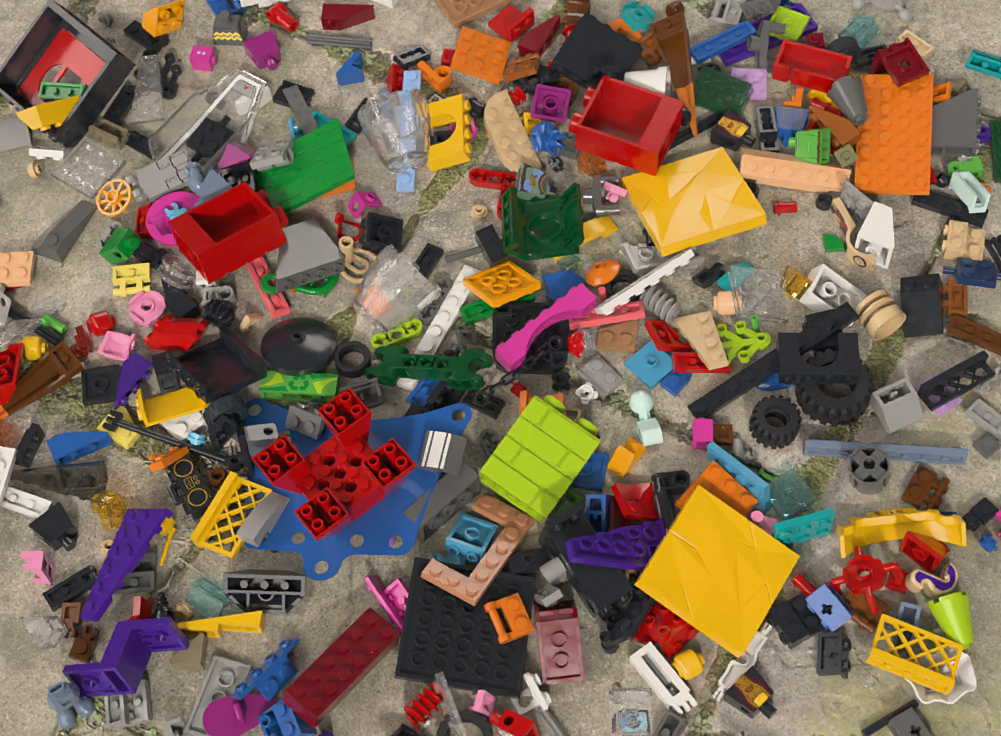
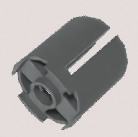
(869, 469)

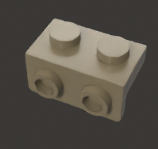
(110, 134)

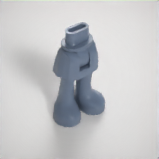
(62, 697)

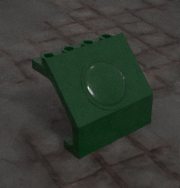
(543, 225)

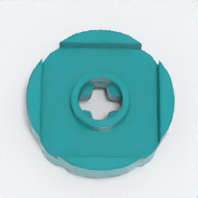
(637, 15)

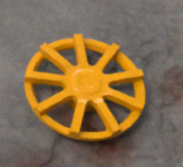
(114, 198)

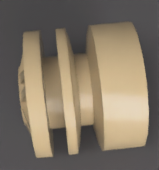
(880, 315)

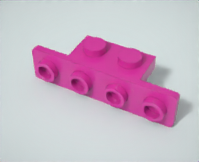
(392, 598)

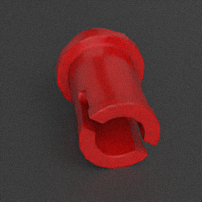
(786, 207)
(803, 584)

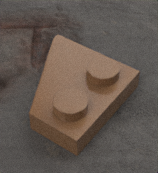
(619, 337)

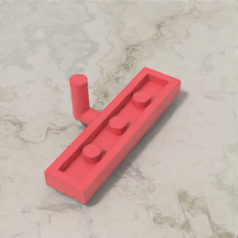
(276, 302)
(626, 312)

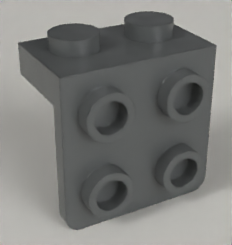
(305, 419)

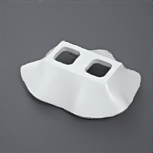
(965, 679)

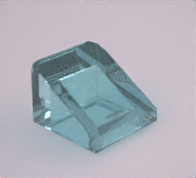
(569, 262)

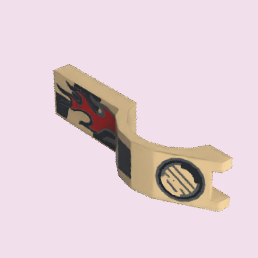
(848, 227)

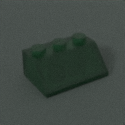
(721, 91)

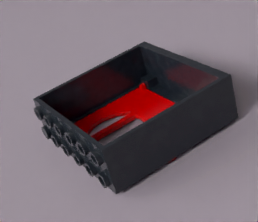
(50, 45)

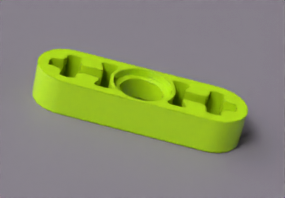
(405, 338)

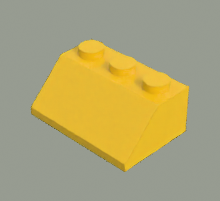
(48, 114)

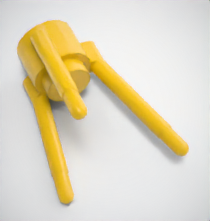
(167, 526)

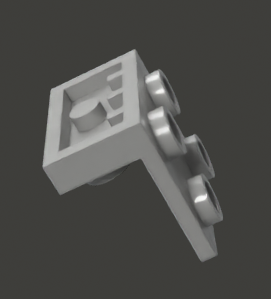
(855, 201)

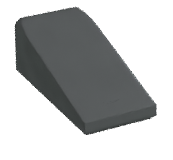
(671, 725)

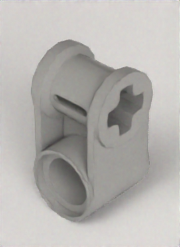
(220, 293)
(555, 572)

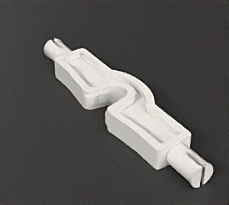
(736, 669)

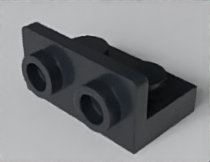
(443, 396)
(833, 654)

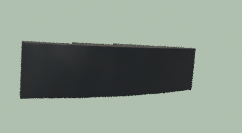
(767, 129)

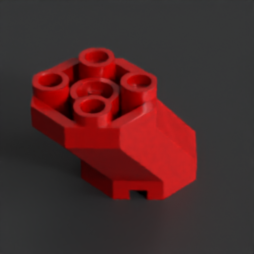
(176, 333)

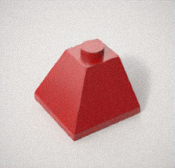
(924, 550)

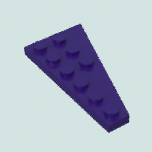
(620, 548)
(124, 555)

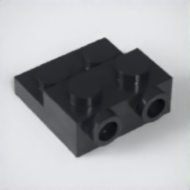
(379, 232)
(794, 621)

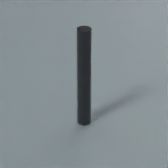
(885, 720)

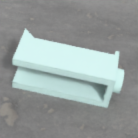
(970, 191)

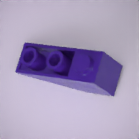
(132, 373)

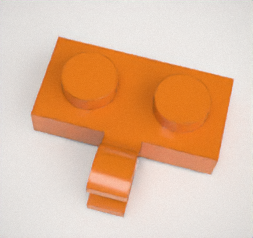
(163, 460)

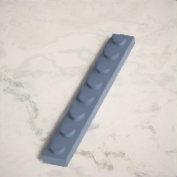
(895, 451)

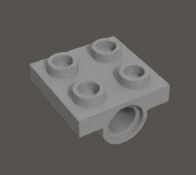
(273, 155)

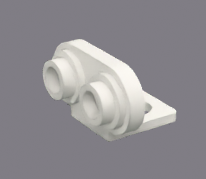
(540, 698)

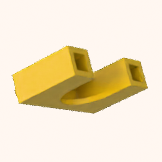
(458, 147)

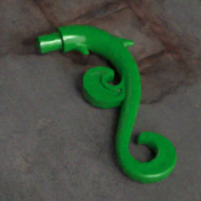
(329, 285)

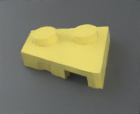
(122, 436)

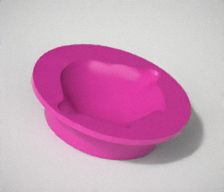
(158, 220)

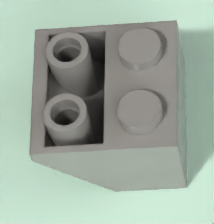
(896, 406)

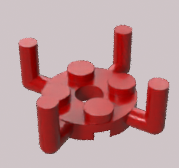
(867, 583)

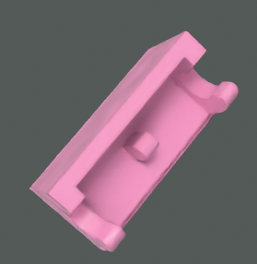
(39, 563)

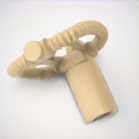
(347, 249)

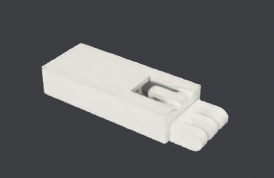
(659, 674)

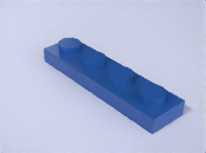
(722, 41)

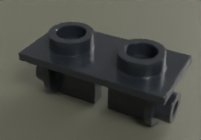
(139, 143)

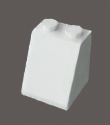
(877, 234)

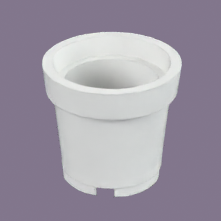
(654, 80)

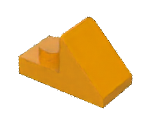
(626, 457)

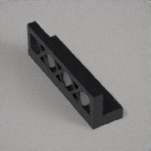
(952, 375)

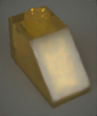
(794, 283)

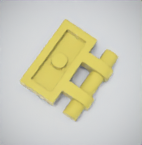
(131, 274)

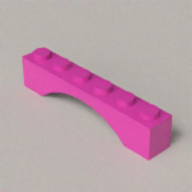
(573, 305)

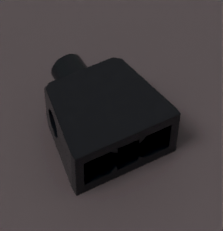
(55, 528)

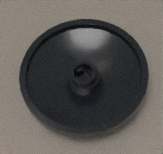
(298, 346)

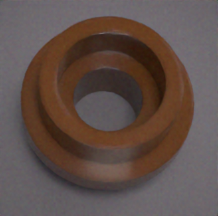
(215, 472)

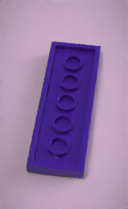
(740, 51)

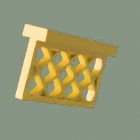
(217, 510)
(914, 671)

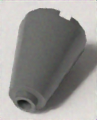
(850, 99)

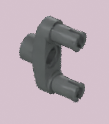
(760, 42)
(593, 196)

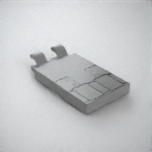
(160, 177)

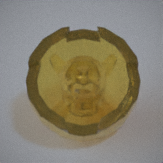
(110, 508)

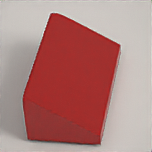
(395, 78)
(140, 227)

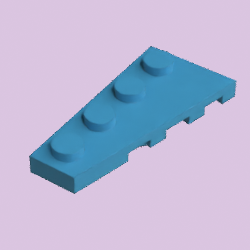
(743, 475)

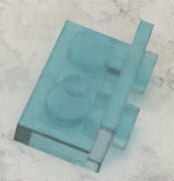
(862, 29)

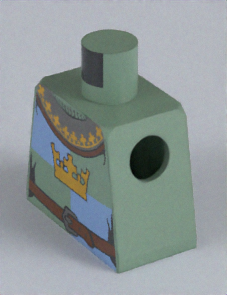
(533, 183)

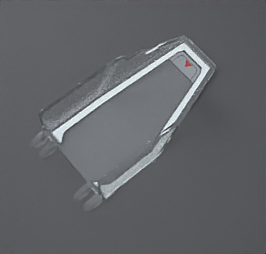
(234, 95)

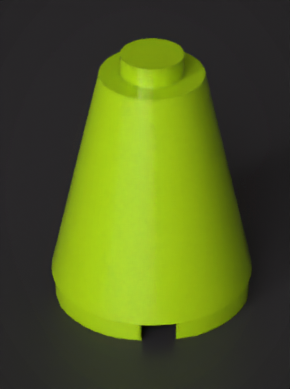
(954, 617)

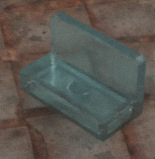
(207, 598)

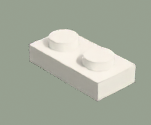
(43, 152)

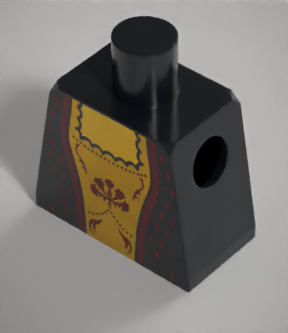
(732, 132)
(751, 695)

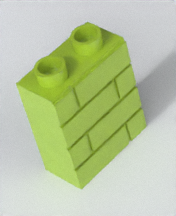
(540, 457)

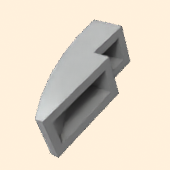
(262, 518)

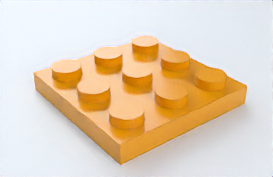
(501, 284)

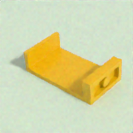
(168, 406)

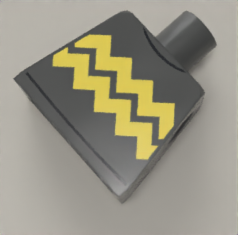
(229, 29)

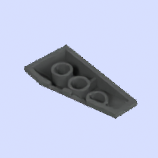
(63, 234)

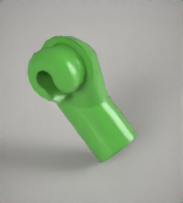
(48, 319)

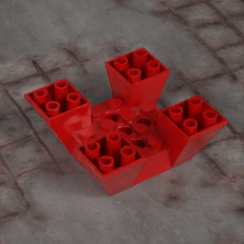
(341, 474)

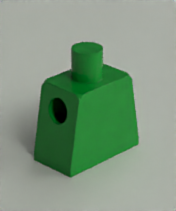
(123, 243)

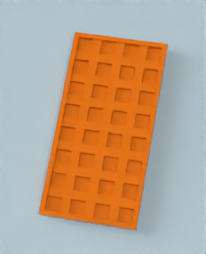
(896, 137)

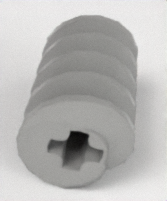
(660, 304)

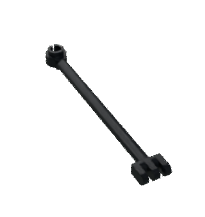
(118, 422)

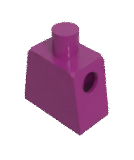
(263, 50)

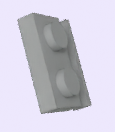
(601, 376)

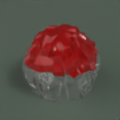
(581, 343)

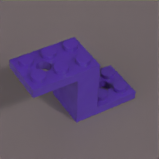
(126, 657)

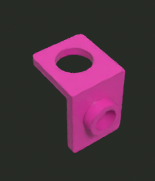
(364, 199)

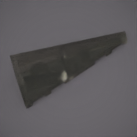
(69, 479)

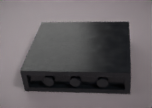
(594, 45)
(218, 367)

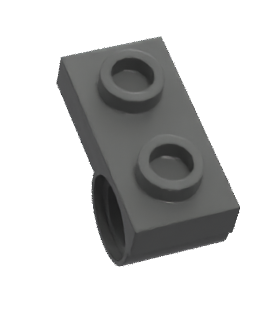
(468, 340)

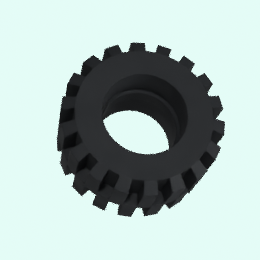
(772, 435)

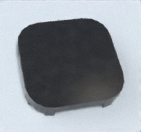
(513, 318)

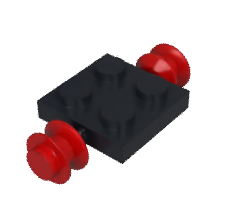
(525, 85)

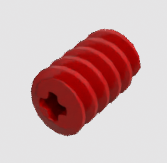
(422, 706)

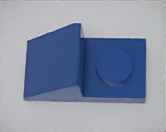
(351, 70)

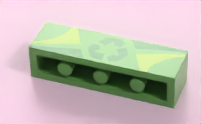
(299, 388)

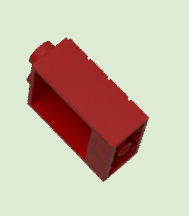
(627, 124)
(229, 231)

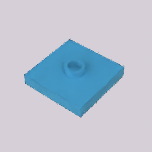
(650, 365)

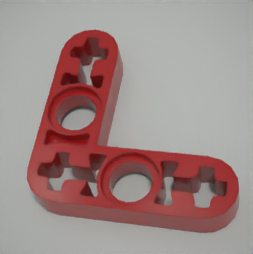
(488, 184)

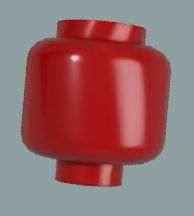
(100, 323)

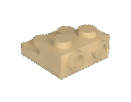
(962, 241)

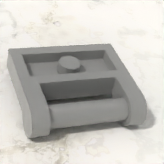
(731, 15)

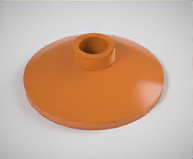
(602, 272)

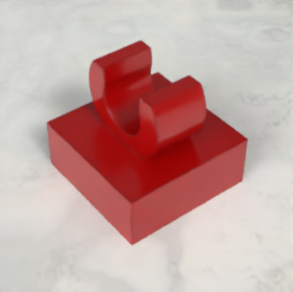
(898, 586)

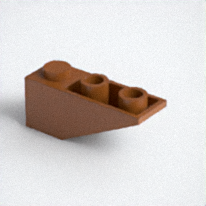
(841, 129)

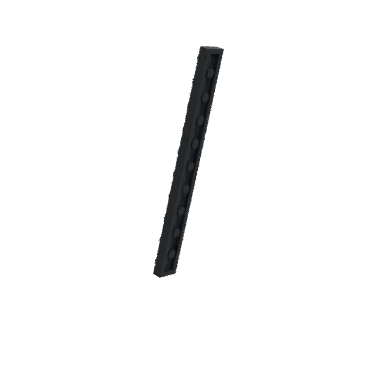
(767, 365)

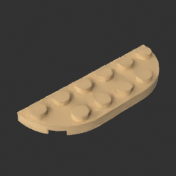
(508, 133)

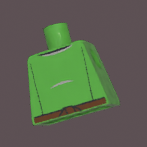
(812, 145)

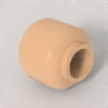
(724, 303)

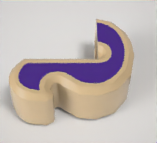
(931, 584)

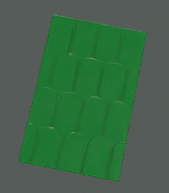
(318, 170)

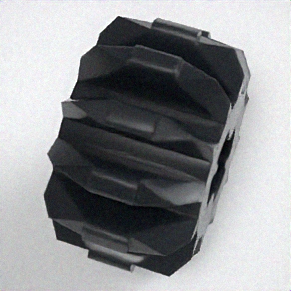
(218, 313)

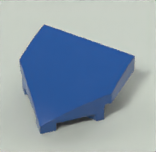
(560, 283)

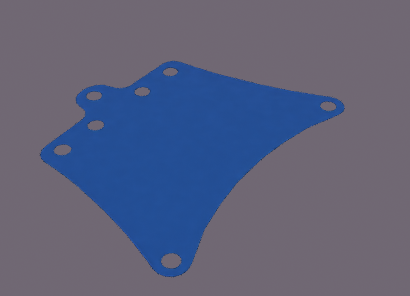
(380, 521)

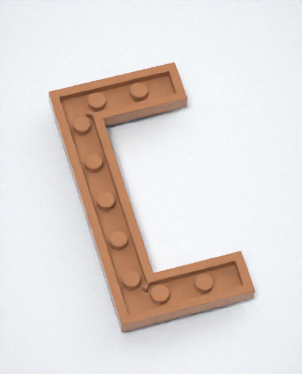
(473, 587)

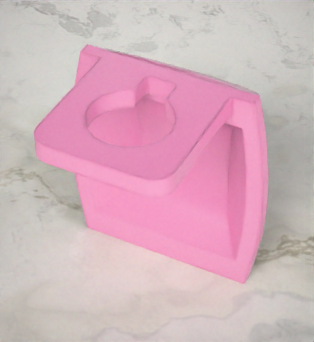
(117, 345)

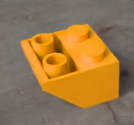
(164, 18)

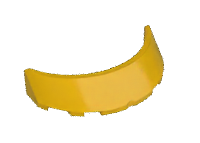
(894, 523)

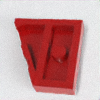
(665, 337)

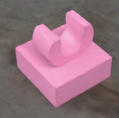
(614, 191)
(483, 703)

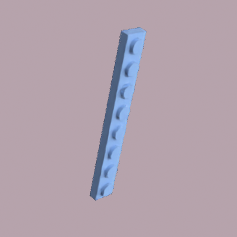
(407, 180)

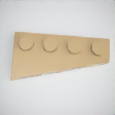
(704, 338)

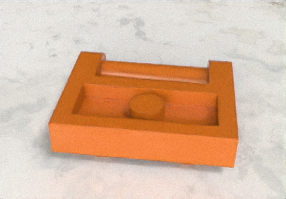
(515, 617)

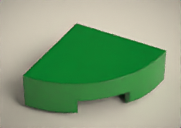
(832, 243)

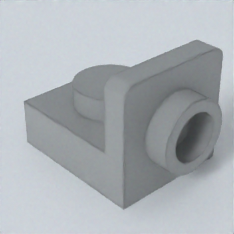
(172, 726)

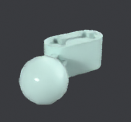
(647, 427)

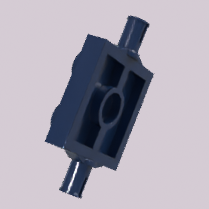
(974, 272)

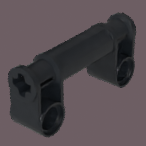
(664, 494)

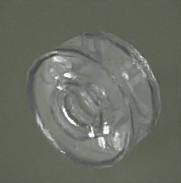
(177, 271)

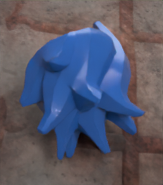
(546, 137)

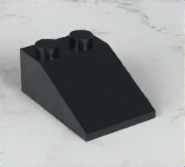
(922, 305)

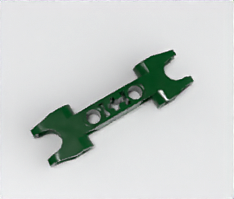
(458, 371)

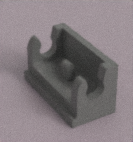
(368, 392)

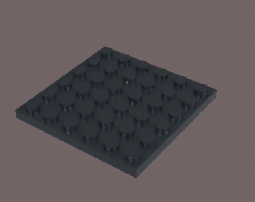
(461, 638)

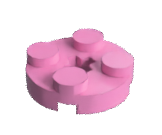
(149, 317)

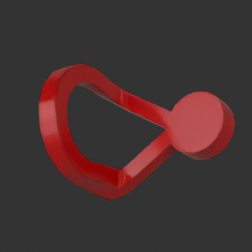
(339, 219)

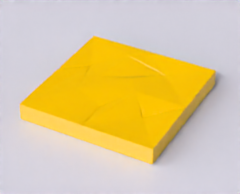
(693, 201)
(717, 571)

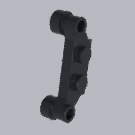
(628, 623)

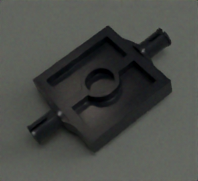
(209, 138)

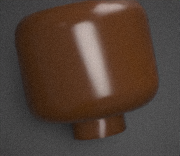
(674, 7)

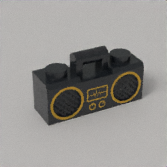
(187, 478)

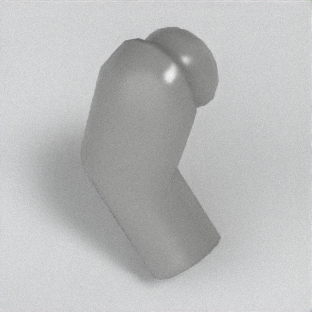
(745, 456)

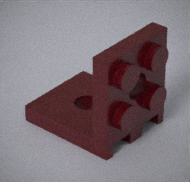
(892, 59)

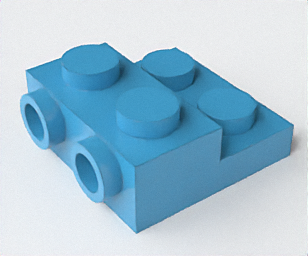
(470, 537)

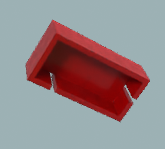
(810, 66)

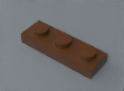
(975, 334)

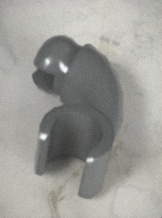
(449, 349)

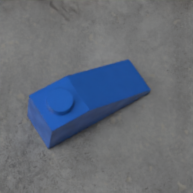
(75, 445)
(598, 511)

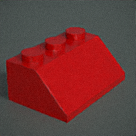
(9, 371)

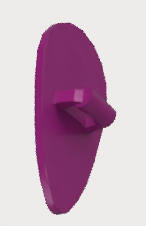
(234, 716)

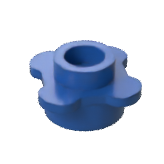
(988, 543)

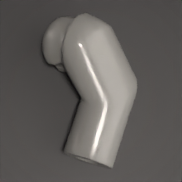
(987, 385)

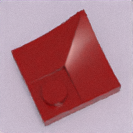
(636, 501)

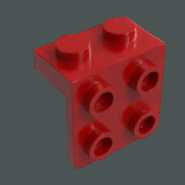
(512, 23)
(668, 630)

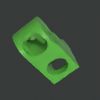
(973, 166)

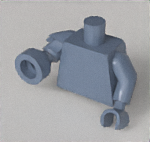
(209, 187)

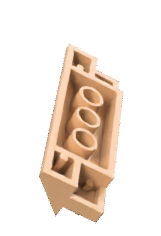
(792, 172)

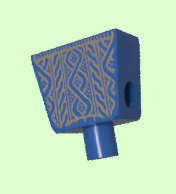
(789, 121)

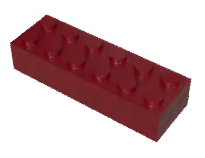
(341, 667)

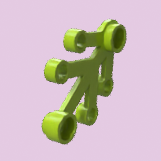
(756, 341)

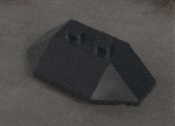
(265, 590)

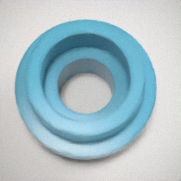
(196, 438)

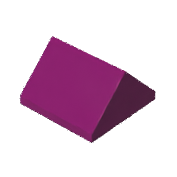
(550, 103)
(236, 154)

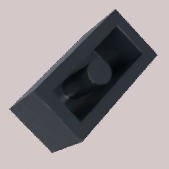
(491, 246)

